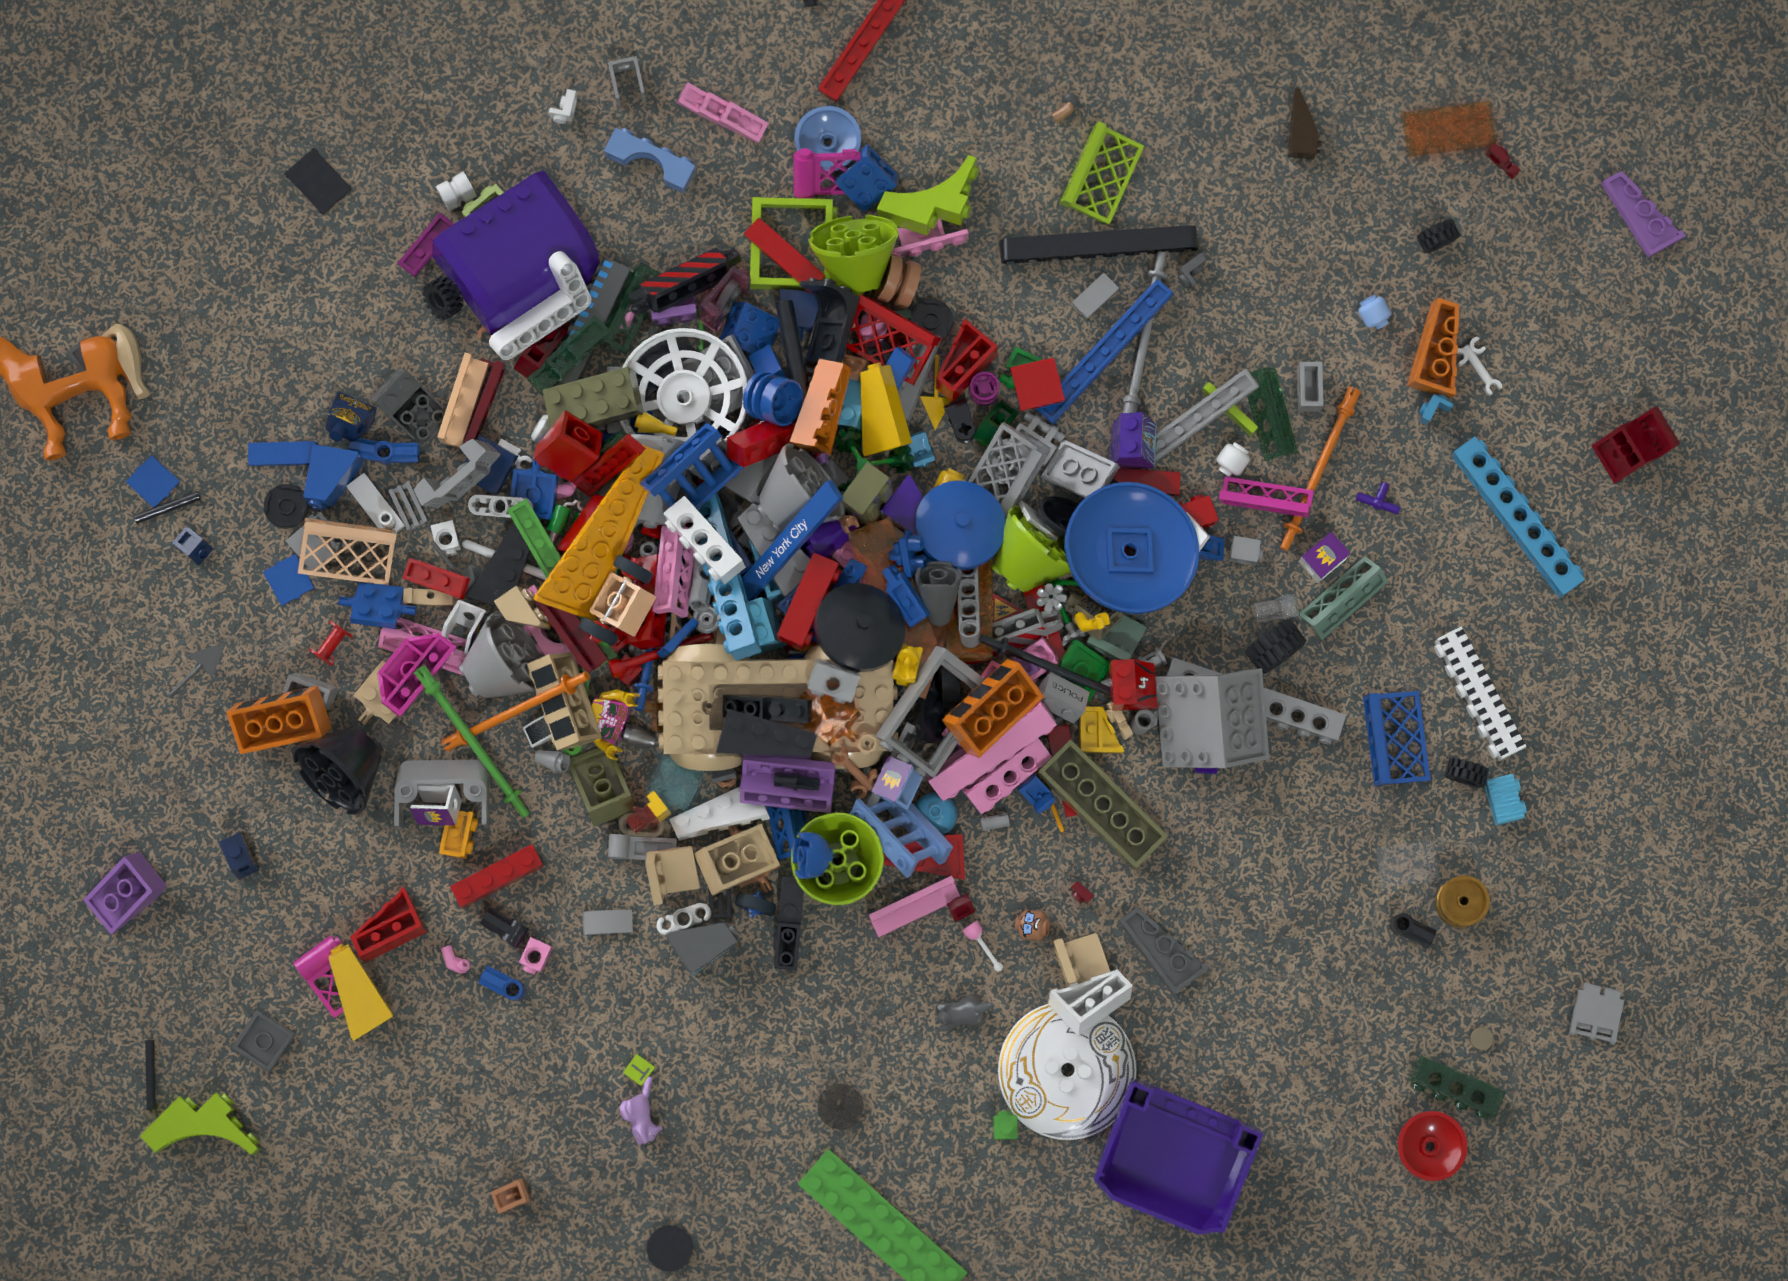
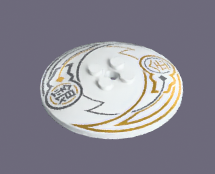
(1057, 1103)

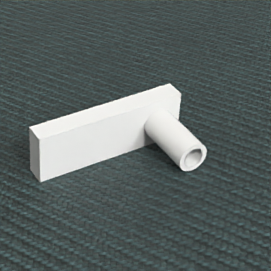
(374, 504)

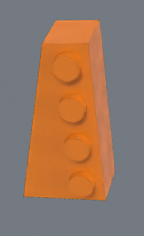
(1435, 358)

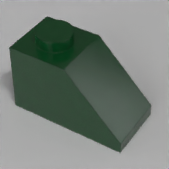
(1000, 413)

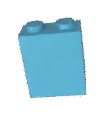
(766, 625)

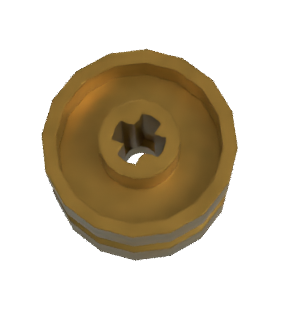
(1449, 906)

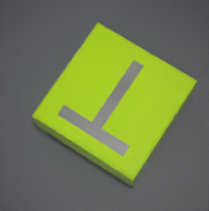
(639, 1070)

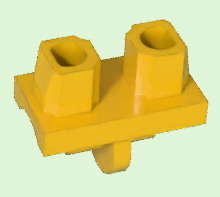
(907, 665)

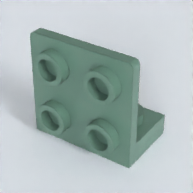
(1120, 640)

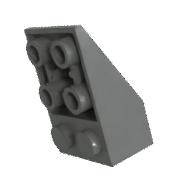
(409, 406)

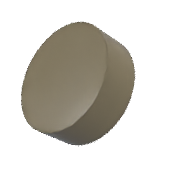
(1481, 1038)

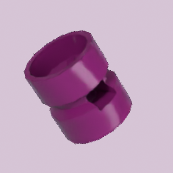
(984, 389)

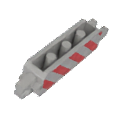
(1024, 629)

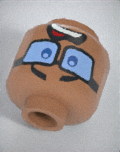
(1032, 925)

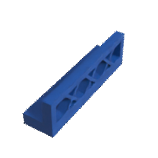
(793, 823)

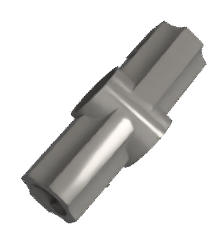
(700, 592)

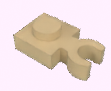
(1120, 721)

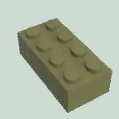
(597, 399)
(868, 494)

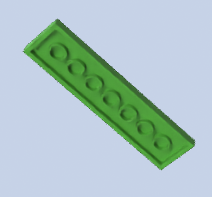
(877, 1222)

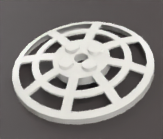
(688, 381)

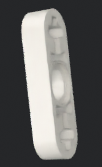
(492, 504)

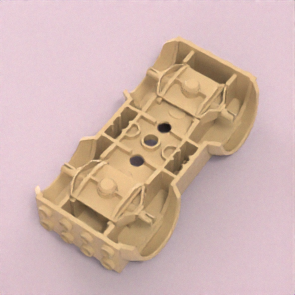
(702, 673)

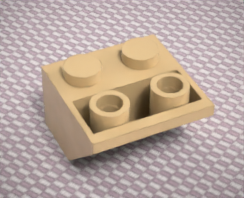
(520, 608)

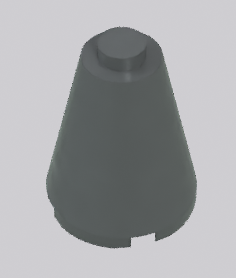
(939, 589)

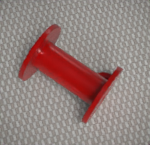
(331, 643)

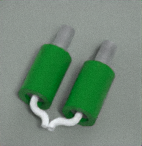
(560, 518)

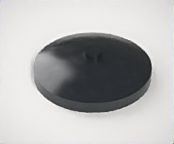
(859, 627)

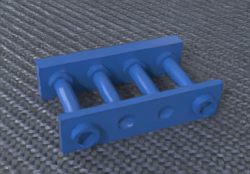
(682, 458)

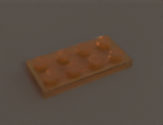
(1448, 128)

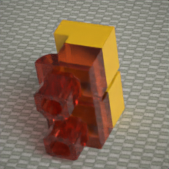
(649, 815)

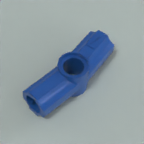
(398, 451)

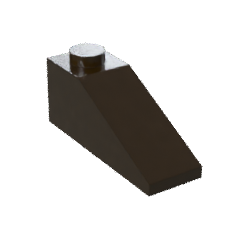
(1303, 132)

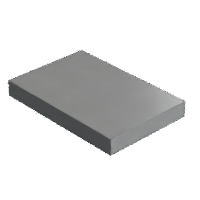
(1079, 470)

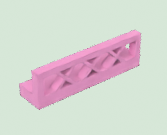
(669, 572)
(391, 639)
(914, 906)

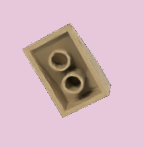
(736, 859)

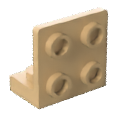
(671, 872)
(1081, 959)

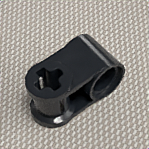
(959, 418)

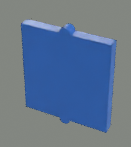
(152, 481)
(286, 581)

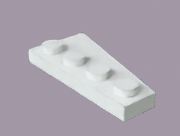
(716, 814)

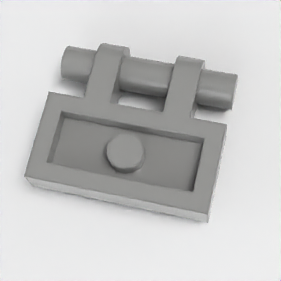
(1051, 431)

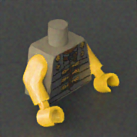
(1092, 616)

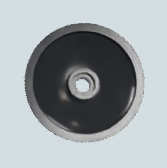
(1056, 513)

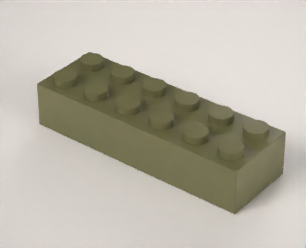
(1102, 805)

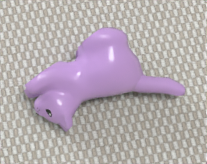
(638, 1112)

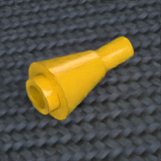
(649, 424)

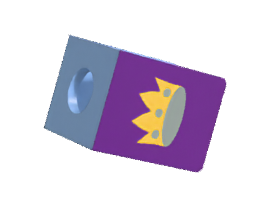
(897, 783)

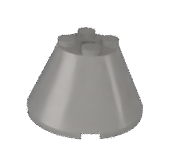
(791, 486)
(500, 659)

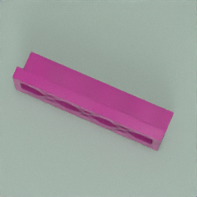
(1265, 502)

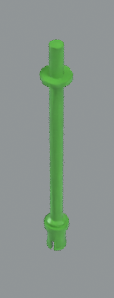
(433, 688)

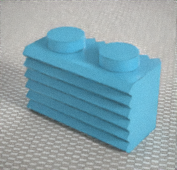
(1505, 799)

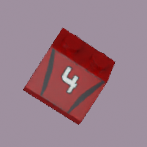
(1132, 685)

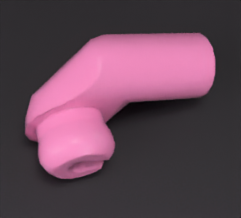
(454, 963)

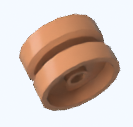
(899, 282)

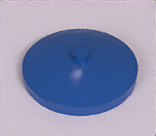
(960, 524)

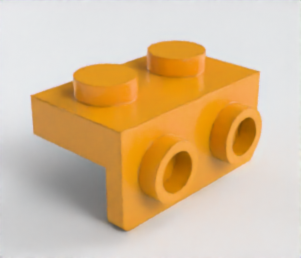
(457, 839)

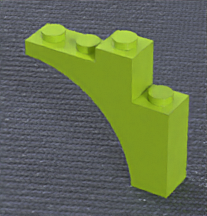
(922, 209)
(184, 1121)

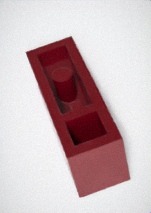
(536, 354)

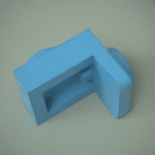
(1428, 409)
(920, 450)

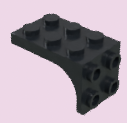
(834, 320)

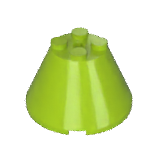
(855, 250)
(1028, 554)
(860, 855)

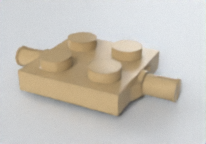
(370, 697)

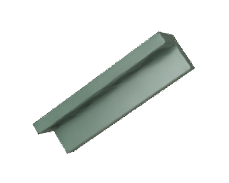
(1346, 600)

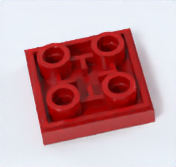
(1037, 384)

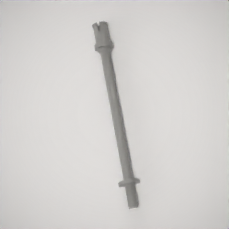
(1132, 400)

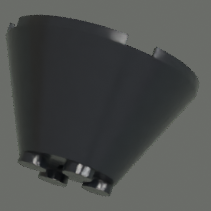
(341, 766)

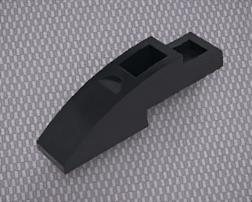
(770, 707)
(789, 924)

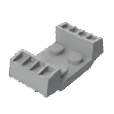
(437, 493)

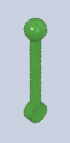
(701, 346)

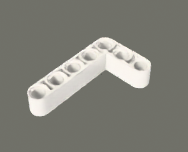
(548, 314)

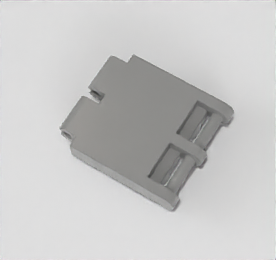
(1597, 1013)

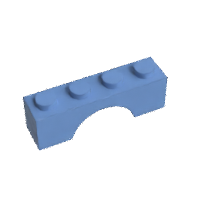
(626, 147)

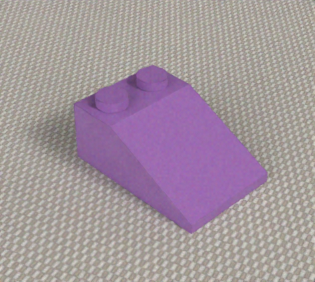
(125, 892)

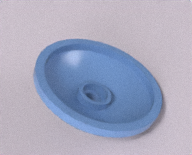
(828, 124)

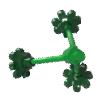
(850, 441)

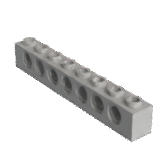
(1332, 720)

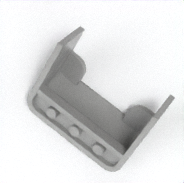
(467, 772)

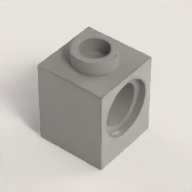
(1245, 551)

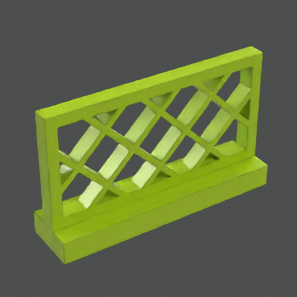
(1084, 166)

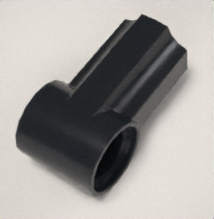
(508, 929)
(1414, 930)

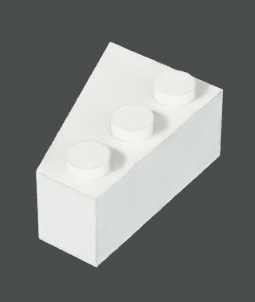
(1090, 1001)

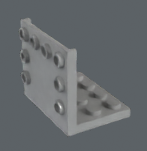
(1212, 719)

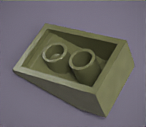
(601, 786)

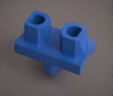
(905, 553)

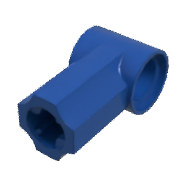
(501, 983)

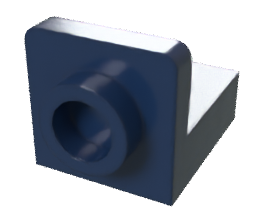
(193, 545)

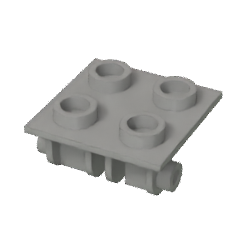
(313, 541)

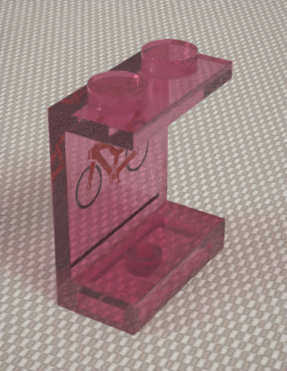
(711, 314)

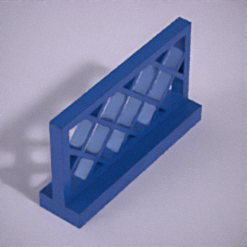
(1378, 735)

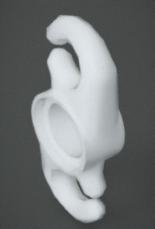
(691, 911)

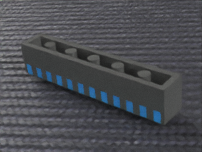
(604, 297)

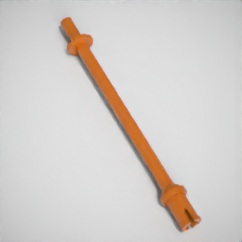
(1345, 410)
(567, 685)

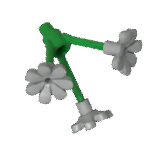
(1052, 597)

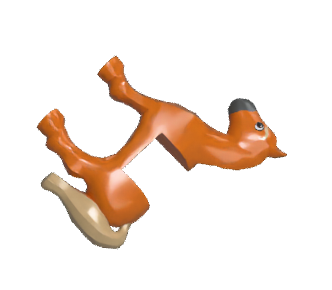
(104, 363)

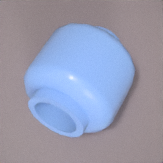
(1374, 312)

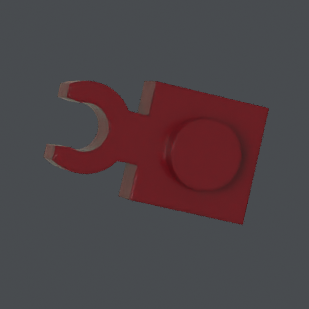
(1500, 157)

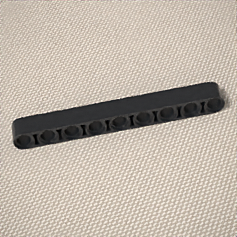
(1099, 243)

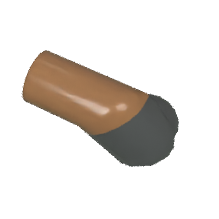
(1067, 109)

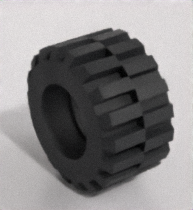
(1275, 645)

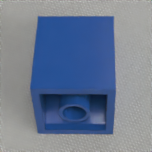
(329, 475)

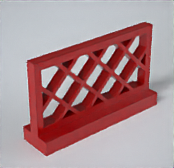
(898, 322)

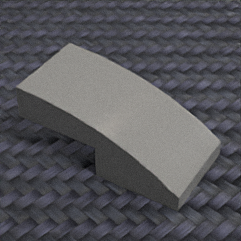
(607, 922)

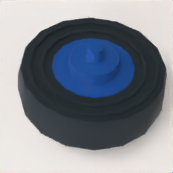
(755, 904)

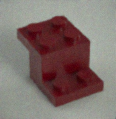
(1635, 444)

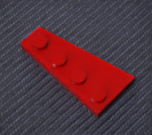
(952, 867)

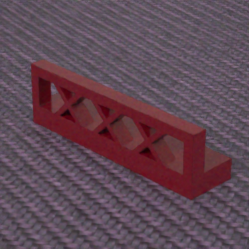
(486, 400)
(584, 649)

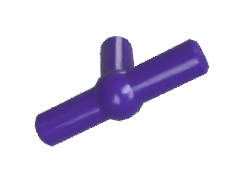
(1378, 502)

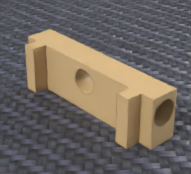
(419, 597)

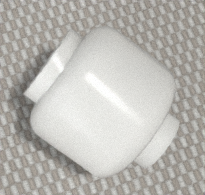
(1233, 459)

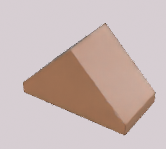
(511, 1196)

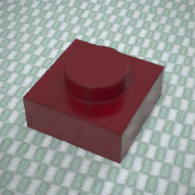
(1080, 893)
(960, 907)

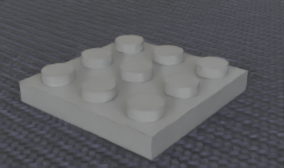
(730, 371)

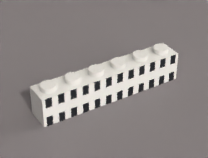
(1479, 693)

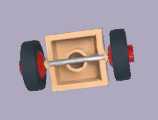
(620, 603)

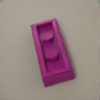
(421, 250)

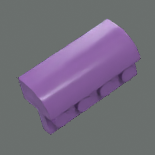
(759, 789)

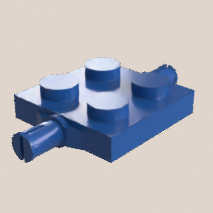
(537, 487)
(377, 605)

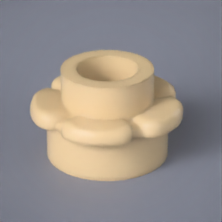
(867, 749)

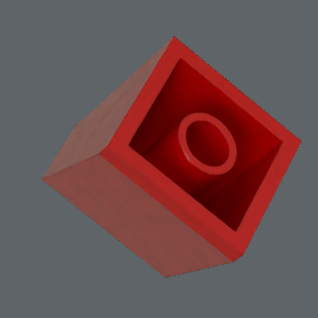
(569, 447)

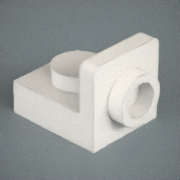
(568, 105)

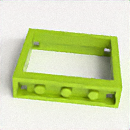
(757, 204)

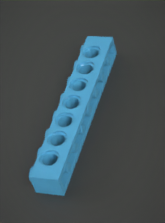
(1518, 529)
(747, 641)

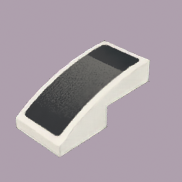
(537, 732)

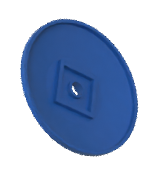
(1148, 523)

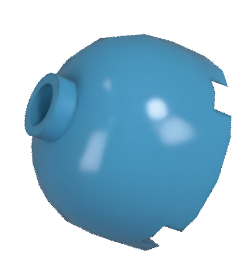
(939, 812)

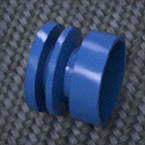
(773, 398)

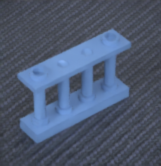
(919, 830)

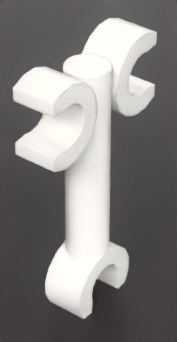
(1469, 353)

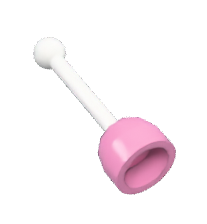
(974, 932)

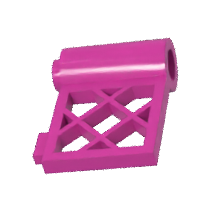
(807, 171)
(316, 964)

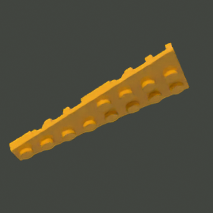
(590, 557)

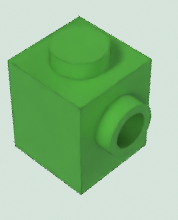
(1005, 1126)

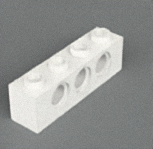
(684, 512)

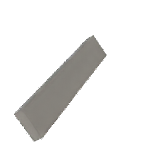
(1204, 413)

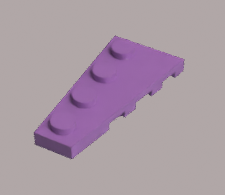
(1645, 222)

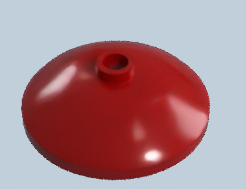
(1448, 1142)

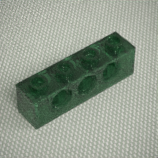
(1491, 1096)

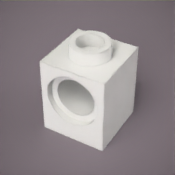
(442, 529)

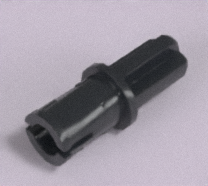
(796, 781)

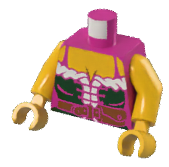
(611, 714)

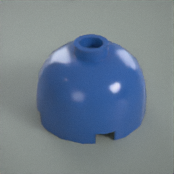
(811, 855)

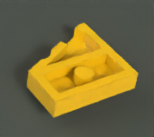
(1096, 733)

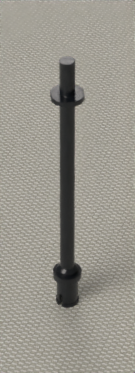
(1003, 647)

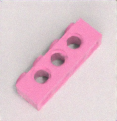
(1002, 787)

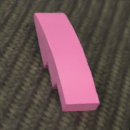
(722, 113)

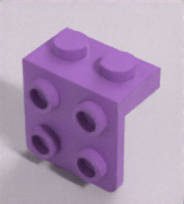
(682, 312)

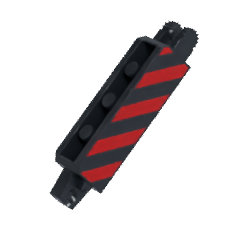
(683, 281)

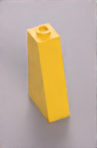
(882, 411)
(358, 994)

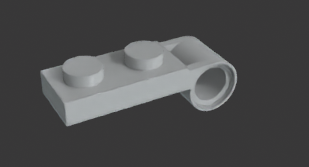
(636, 848)

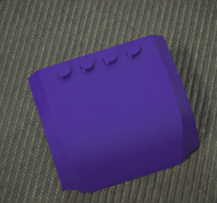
(505, 249)
(1176, 1159)

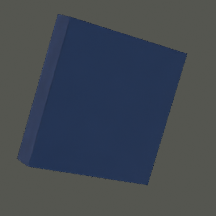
(499, 469)

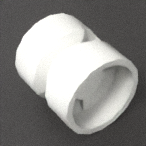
(456, 191)

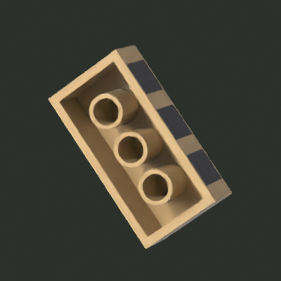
(567, 715)

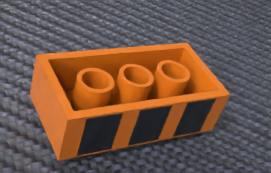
(993, 708)
(279, 720)

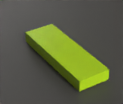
(1234, 413)

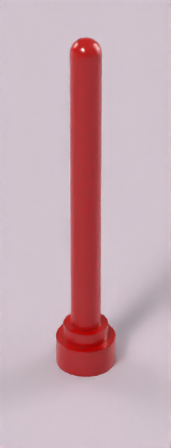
(618, 667)

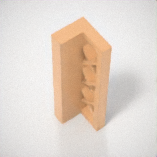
(463, 401)

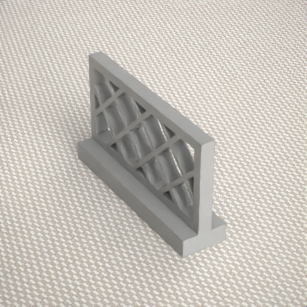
(1026, 473)

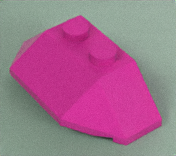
(396, 678)

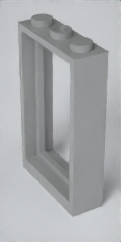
(938, 657)

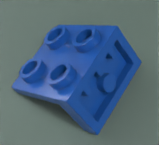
(867, 179)
(750, 326)

